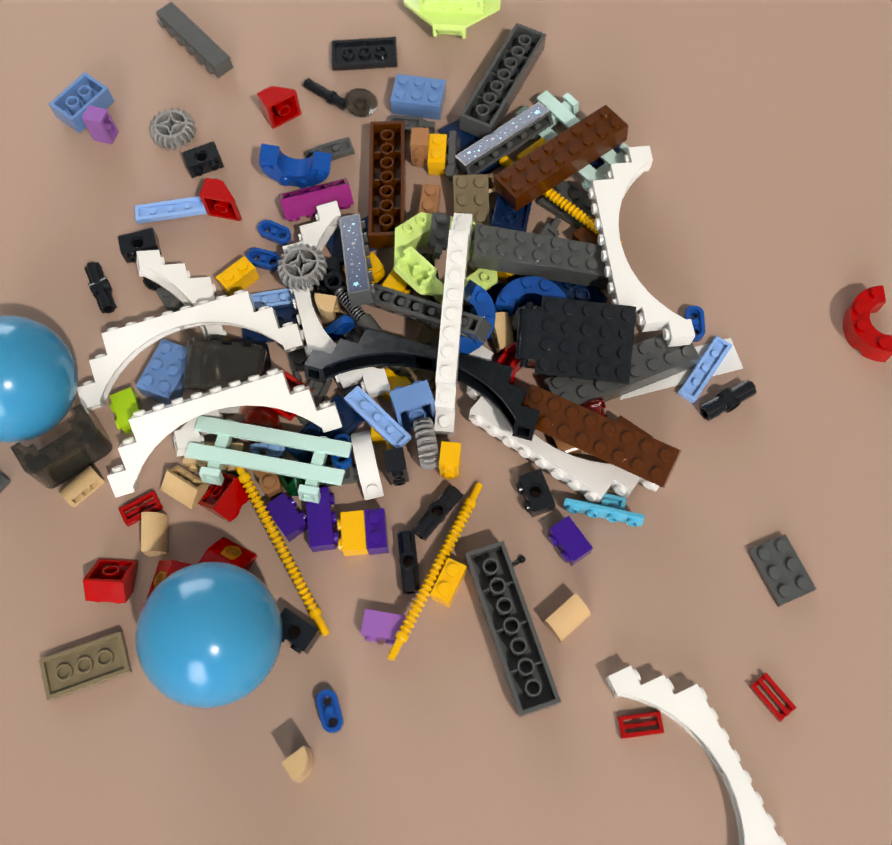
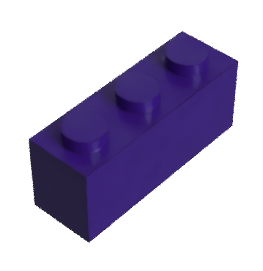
(321, 522)

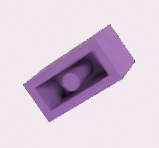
(100, 124)
(381, 626)

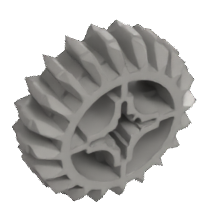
(172, 128)
(305, 264)
(426, 443)

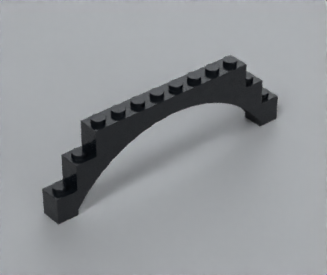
(382, 349)

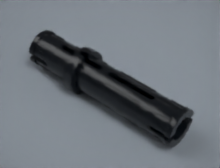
(330, 96)

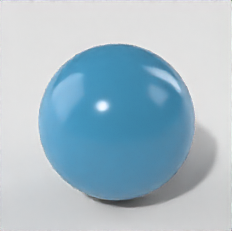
(35, 379)
(209, 635)

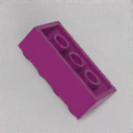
(304, 201)

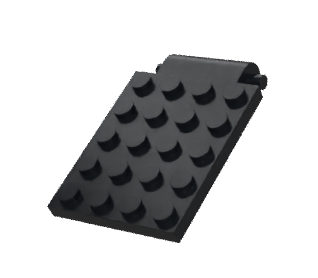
(577, 339)

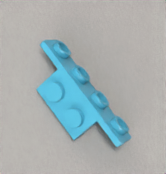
(609, 508)

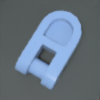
(271, 450)

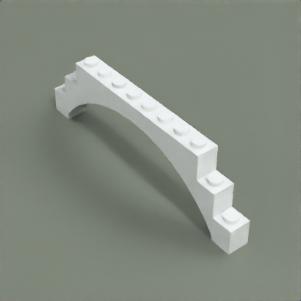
(623, 283)
(190, 292)
(450, 326)
(129, 341)
(372, 379)
(265, 390)
(581, 475)
(700, 721)

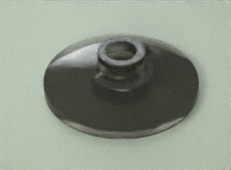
(361, 102)

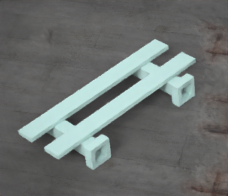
(566, 114)
(221, 454)

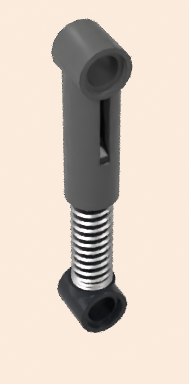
(363, 320)

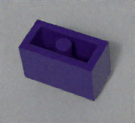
(287, 517)
(376, 531)
(569, 541)

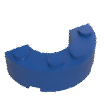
(294, 171)
(526, 290)
(480, 305)

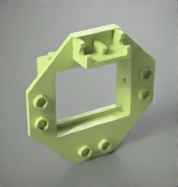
(452, 16)
(416, 269)

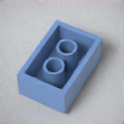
(418, 96)
(75, 99)
(164, 373)
(412, 403)

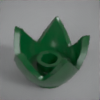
(291, 484)

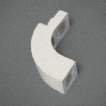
(366, 465)

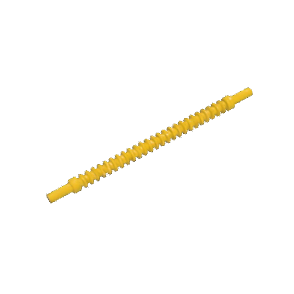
(552, 195)
(315, 613)
(402, 635)

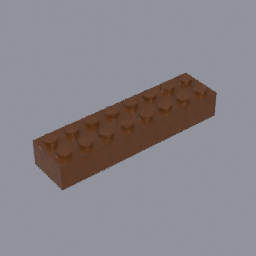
(560, 157)
(386, 182)
(603, 437)

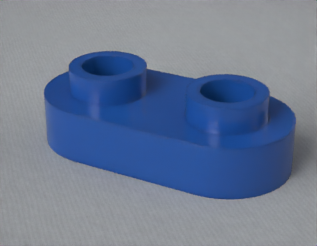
(275, 233)
(265, 258)
(698, 322)
(340, 327)
(336, 460)
(329, 711)

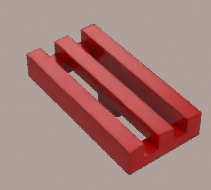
(128, 522)
(785, 711)
(622, 727)

